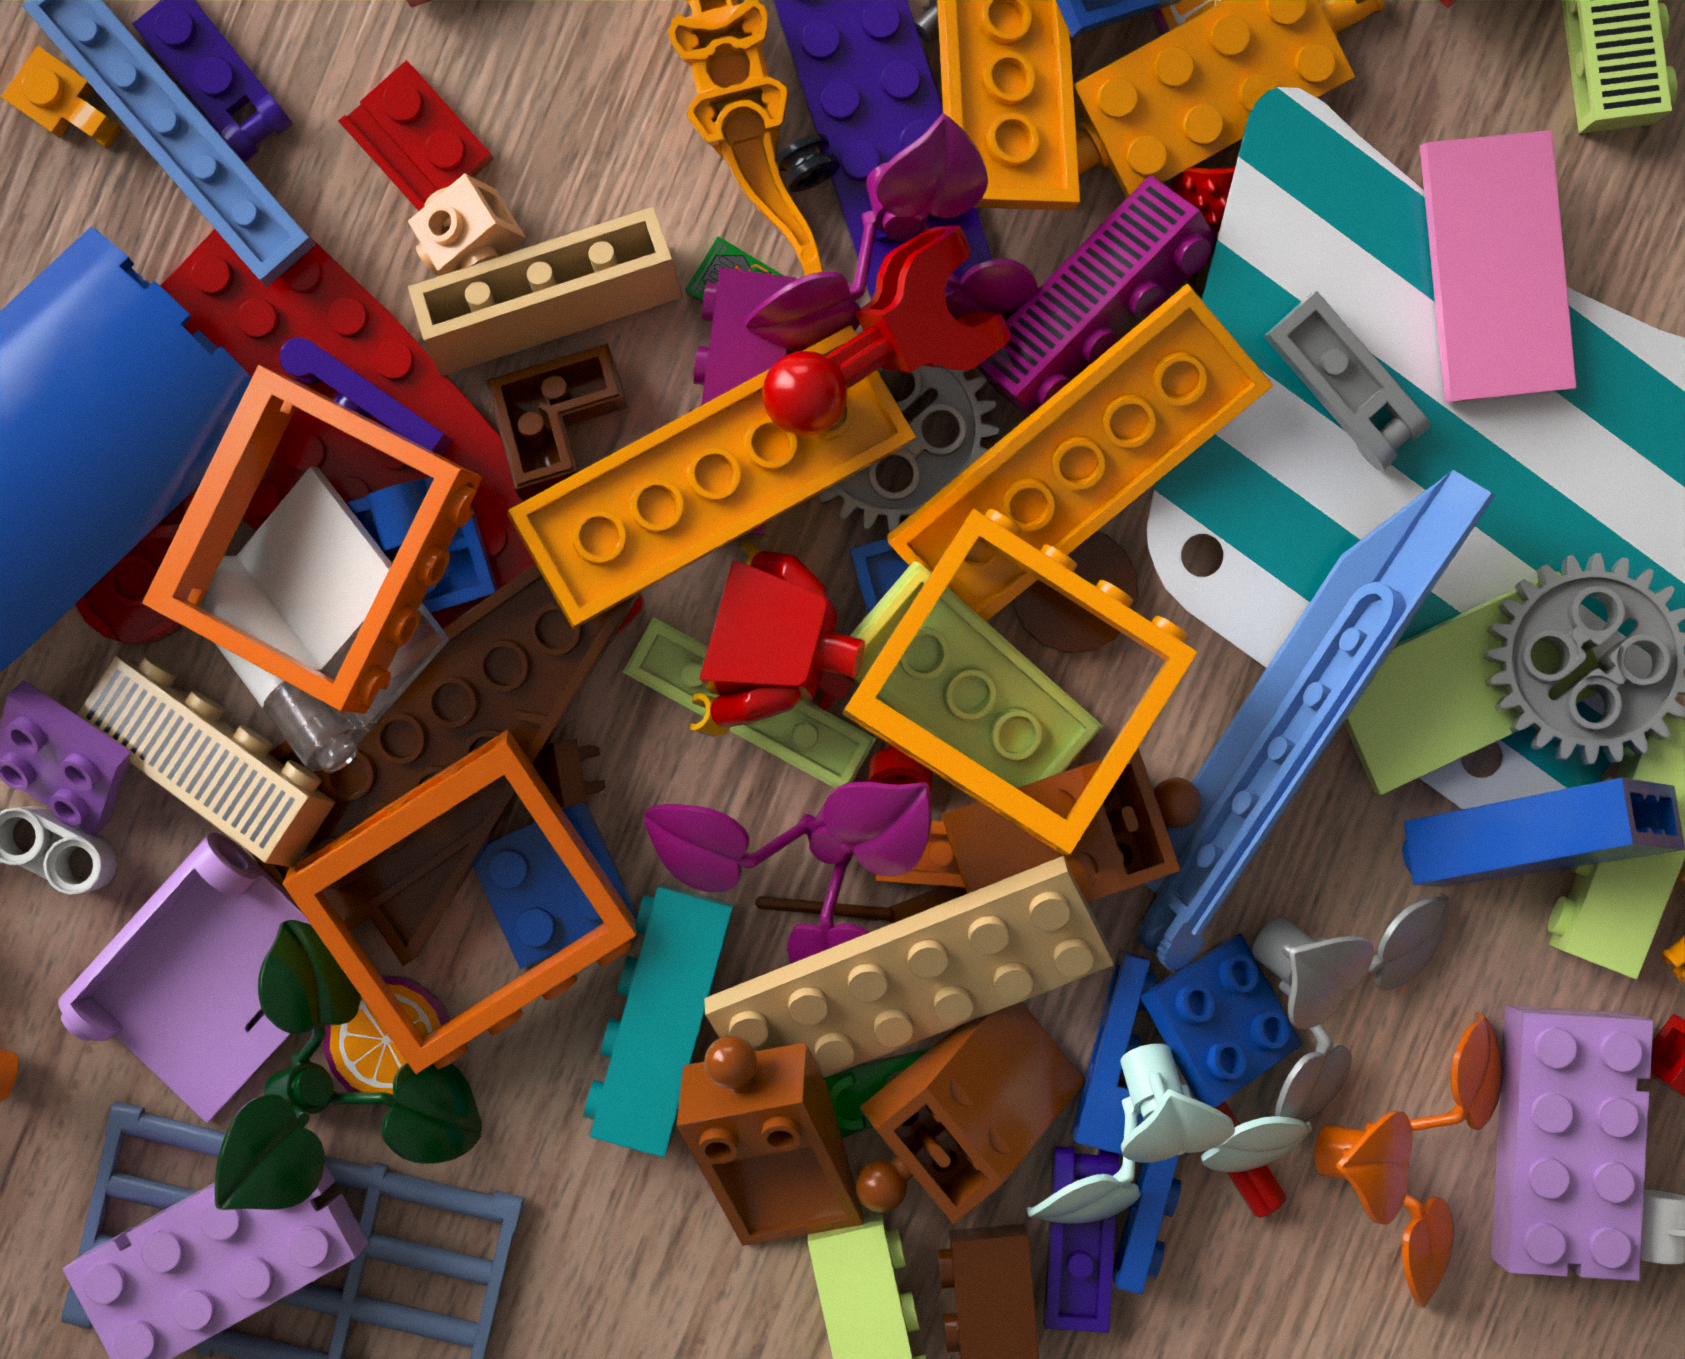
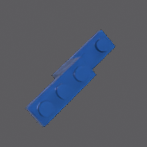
(1101, 1124)

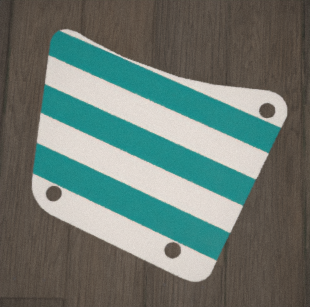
(1295, 493)

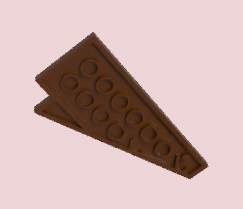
(503, 669)

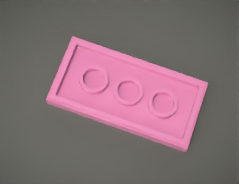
(1498, 265)

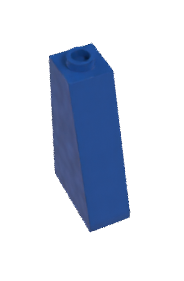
(1544, 833)

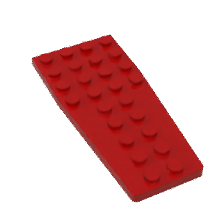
(336, 313)

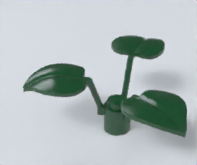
(266, 1151)

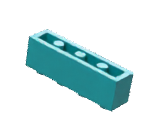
(659, 1020)

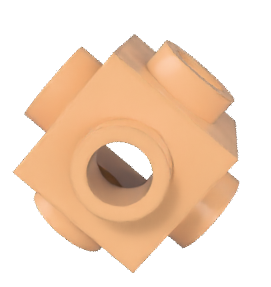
(464, 226)

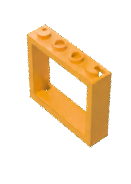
(1103, 601)

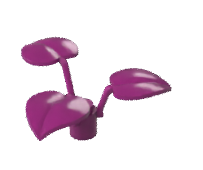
(934, 176)
(875, 821)

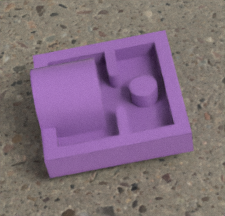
(60, 759)

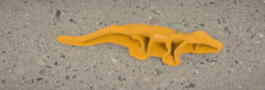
(742, 108)

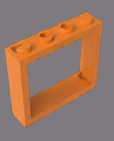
(225, 498)
(409, 813)

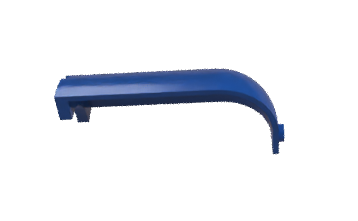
(99, 427)

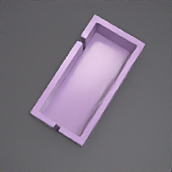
(1571, 1142)
(206, 1269)

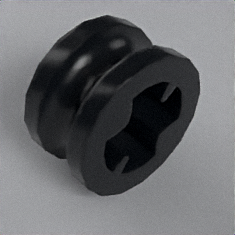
(807, 162)

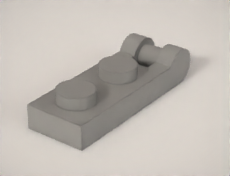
(1346, 379)

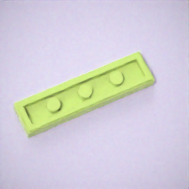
(802, 737)

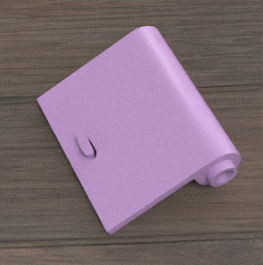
(187, 975)

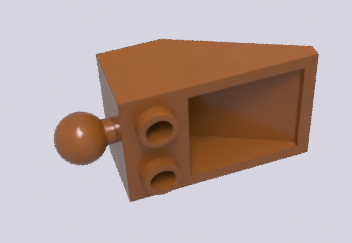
(1130, 817)
(981, 1094)
(768, 1141)

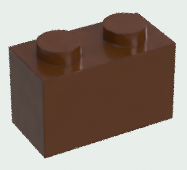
(990, 1293)

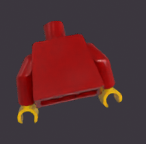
(770, 643)

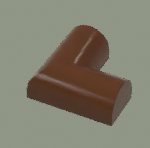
(538, 405)

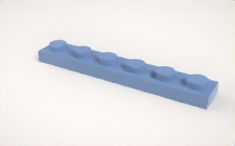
(175, 133)

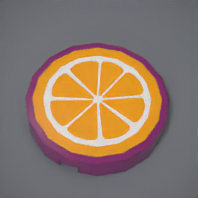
(363, 1052)

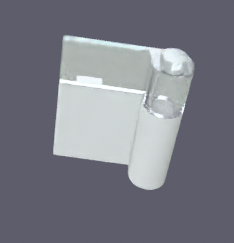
(307, 592)

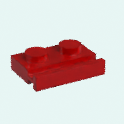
(414, 136)

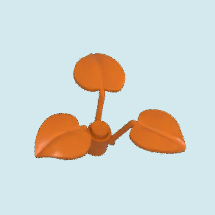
(1379, 1155)

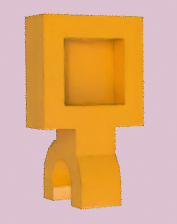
(56, 97)

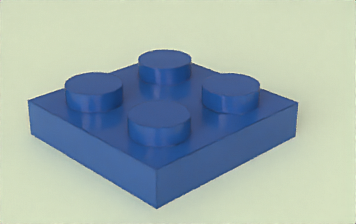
(535, 892)

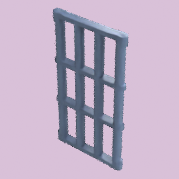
(346, 1304)

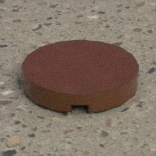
(1061, 622)

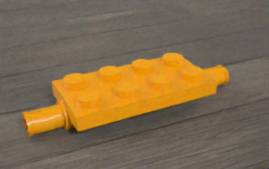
(1201, 80)

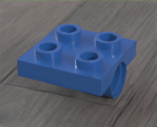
(388, 518)
(1221, 1021)

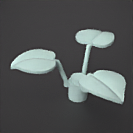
(1170, 1128)

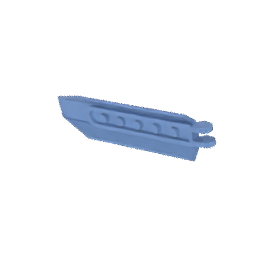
(1303, 706)

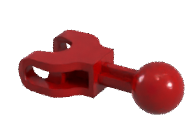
(902, 330)

